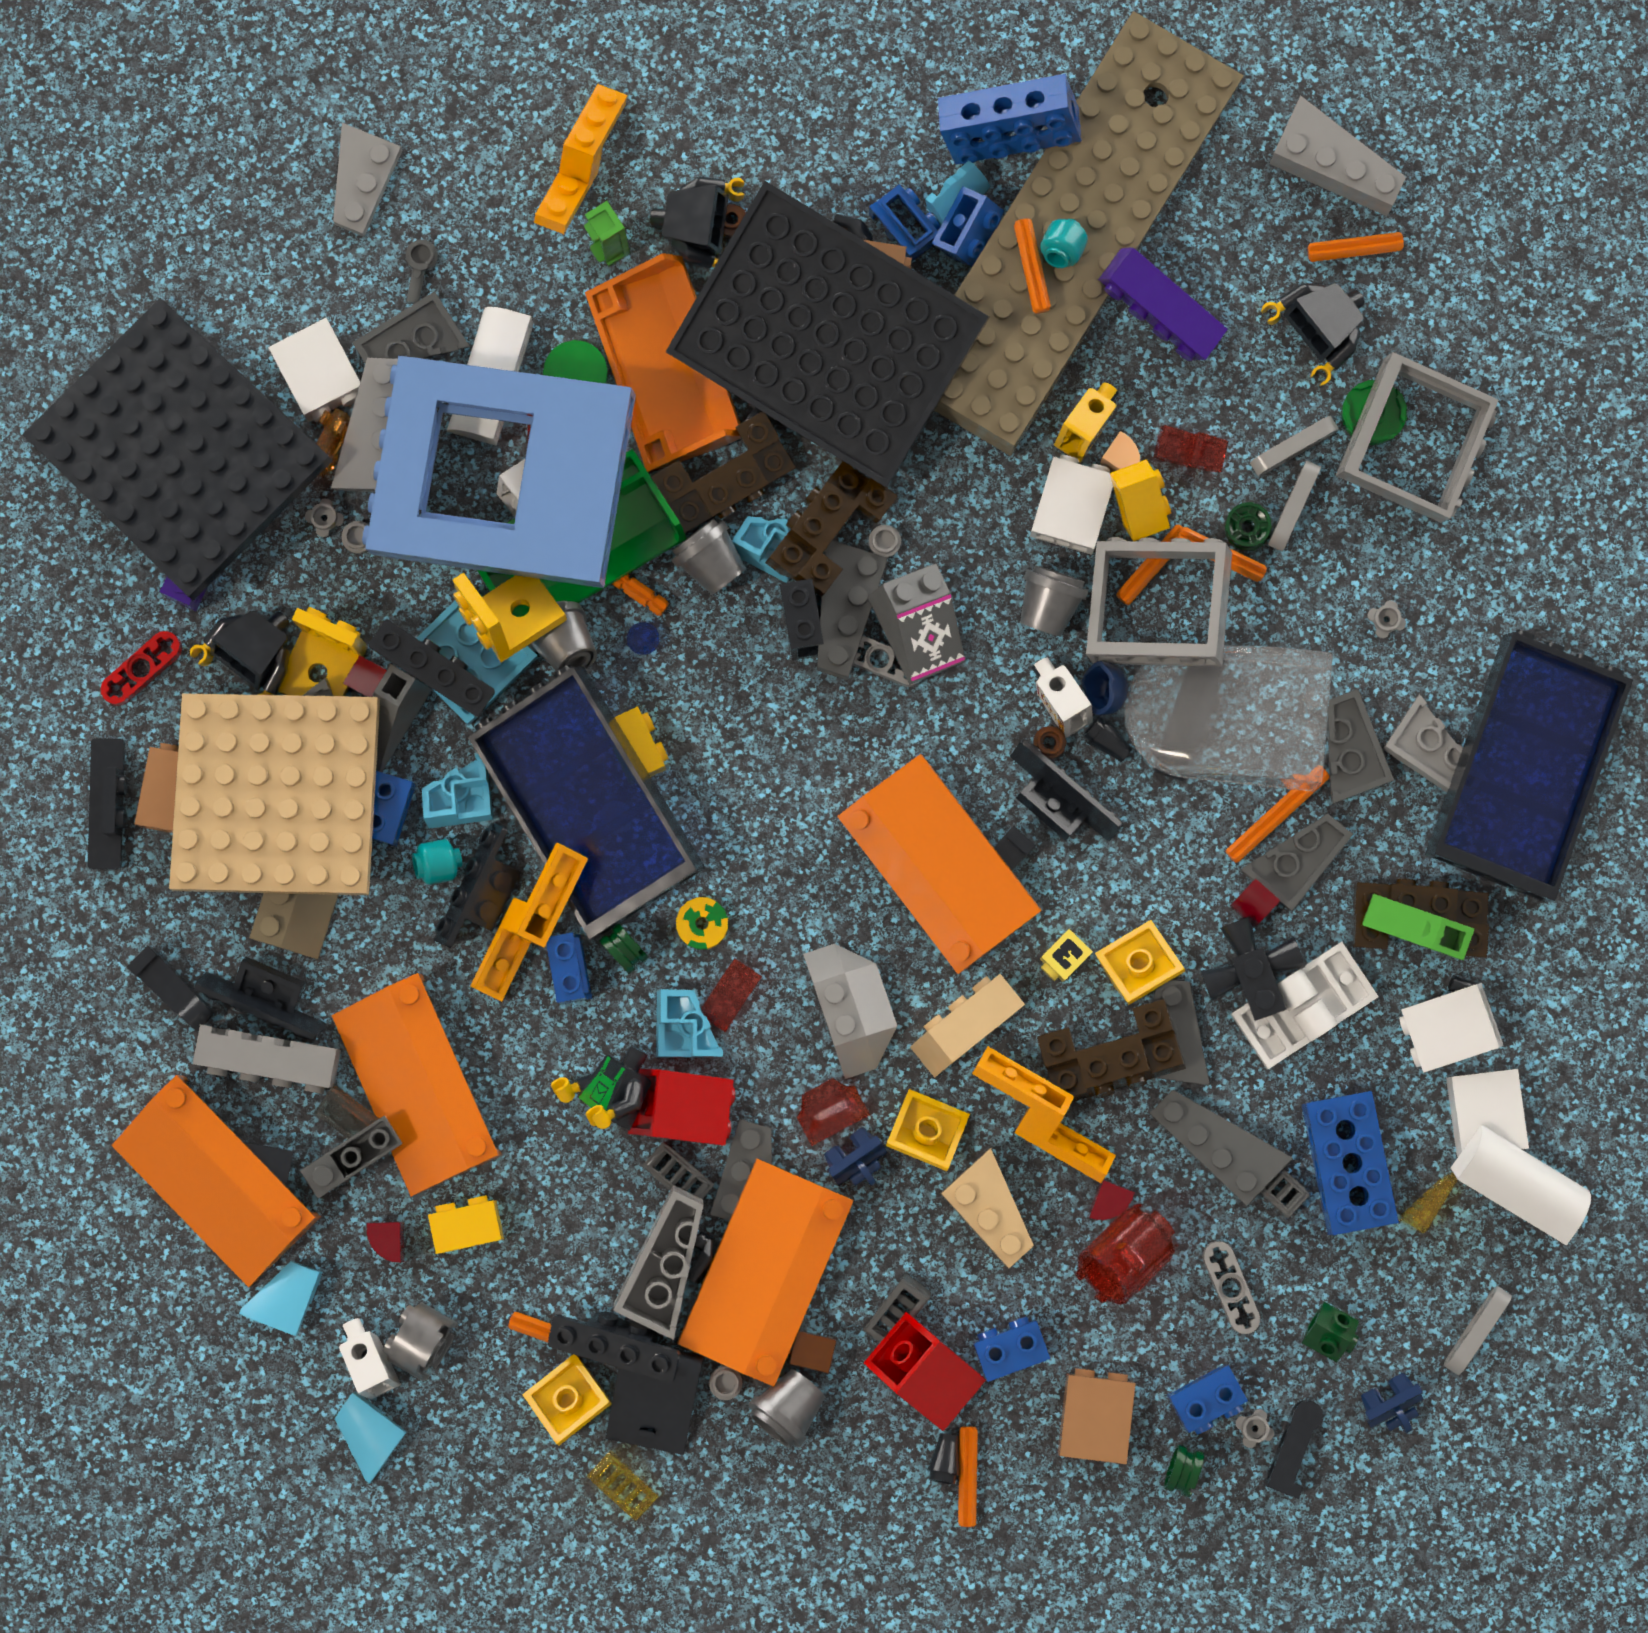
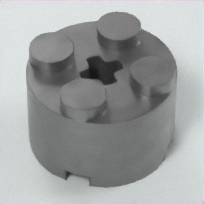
(420, 1340)

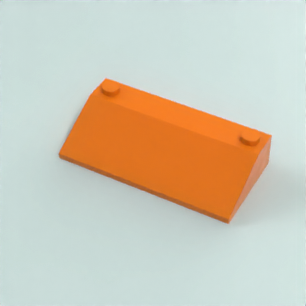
(675, 407)
(939, 863)
(415, 1084)
(214, 1181)
(765, 1272)

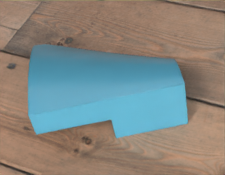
(966, 176)
(758, 540)
(459, 797)
(682, 1027)
(284, 1298)
(368, 1434)

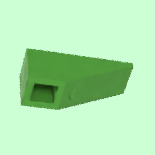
(1418, 927)

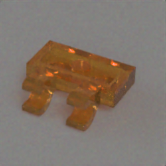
(332, 435)

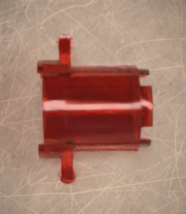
(1127, 1254)

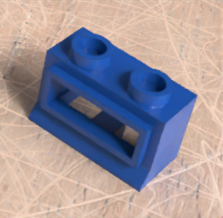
(895, 229)
(568, 968)

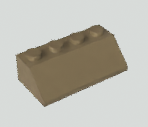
(294, 921)

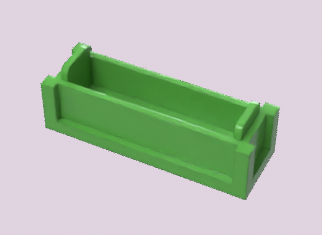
(607, 234)

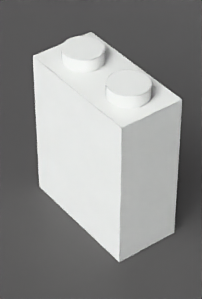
(316, 370)
(1073, 504)
(1451, 1028)
(1488, 1101)

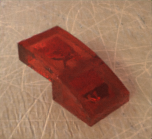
(1190, 449)
(730, 994)

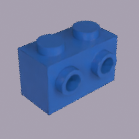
(968, 226)
(391, 807)
(1010, 1349)
(1208, 1399)

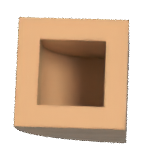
(1121, 453)

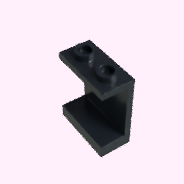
(801, 618)

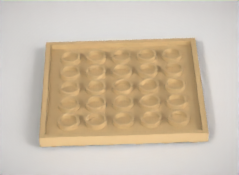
(275, 794)

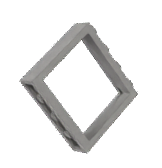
(1472, 446)
(1160, 653)

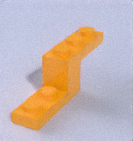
(580, 159)
(529, 922)
(1045, 1111)

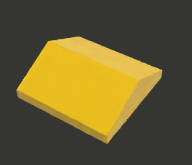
(1139, 962)
(927, 1130)
(567, 1399)

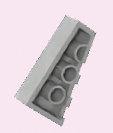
(1335, 160)
(367, 420)
(266, 1057)
(659, 1274)

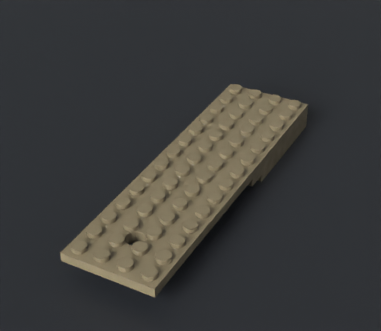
(1115, 190)

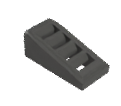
(657, 1156)
(1288, 1209)
(912, 1287)

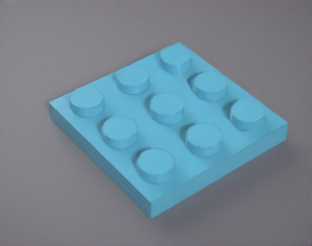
(460, 640)

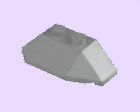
(852, 1006)

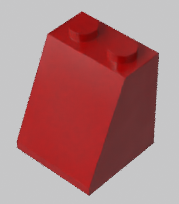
(685, 1107)
(924, 1371)

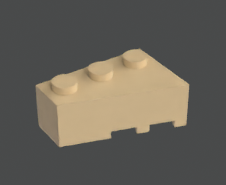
(966, 1024)
(989, 1209)

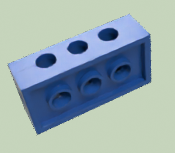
(1008, 109)
(1371, 1169)

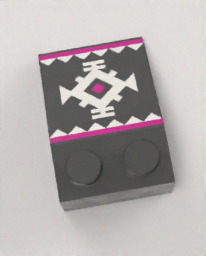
(919, 623)

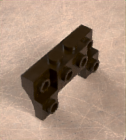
(729, 483)
(829, 508)
(1438, 899)
(1114, 1063)

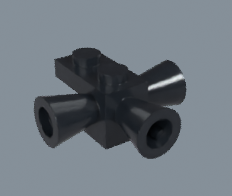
(1253, 970)

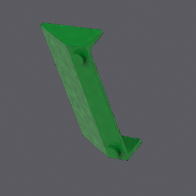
(641, 532)

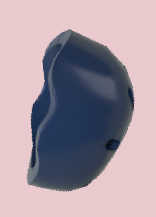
(1105, 687)

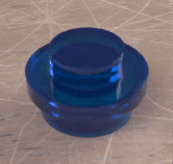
(643, 638)

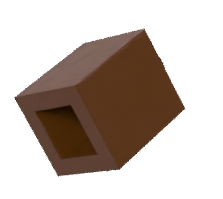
(812, 1351)

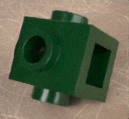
(1331, 1332)

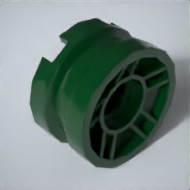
(1248, 513)
(624, 949)
(1183, 1470)

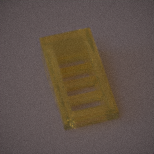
(1423, 1210)
(614, 1495)

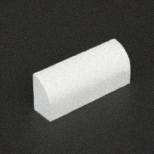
(497, 345)
(1522, 1185)

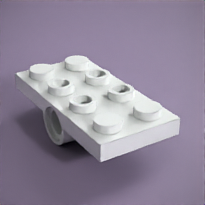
(1314, 1001)

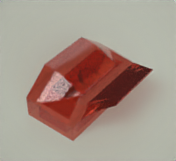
(830, 1110)

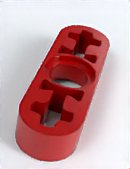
(127, 666)

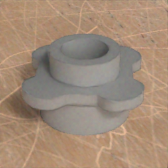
(315, 515)
(1390, 610)
(1245, 1425)

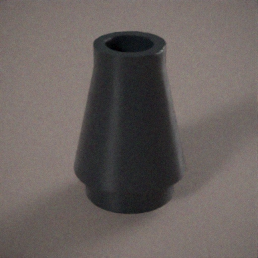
(1106, 738)
(945, 1460)

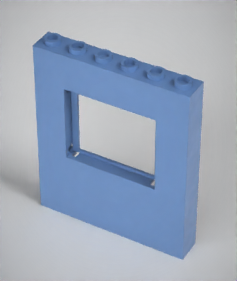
(566, 482)

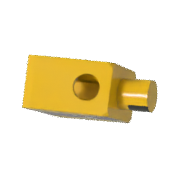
(1087, 421)

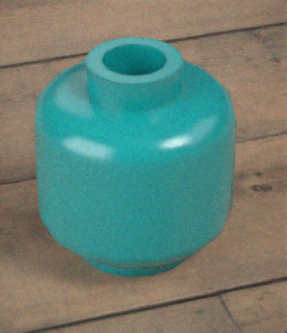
(1063, 243)
(436, 862)

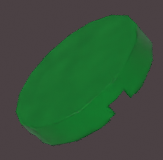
(576, 361)
(1390, 421)

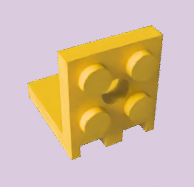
(494, 616)
(321, 644)

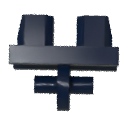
(859, 1163)
(1405, 1397)

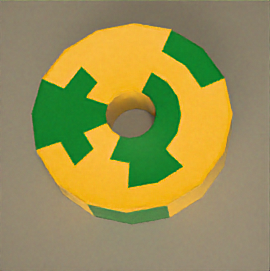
(702, 908)

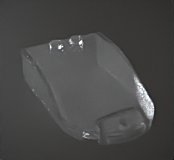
(1235, 723)

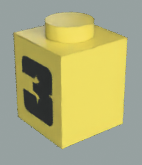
(1064, 956)

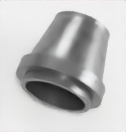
(710, 557)
(1050, 599)
(569, 641)
(787, 1408)

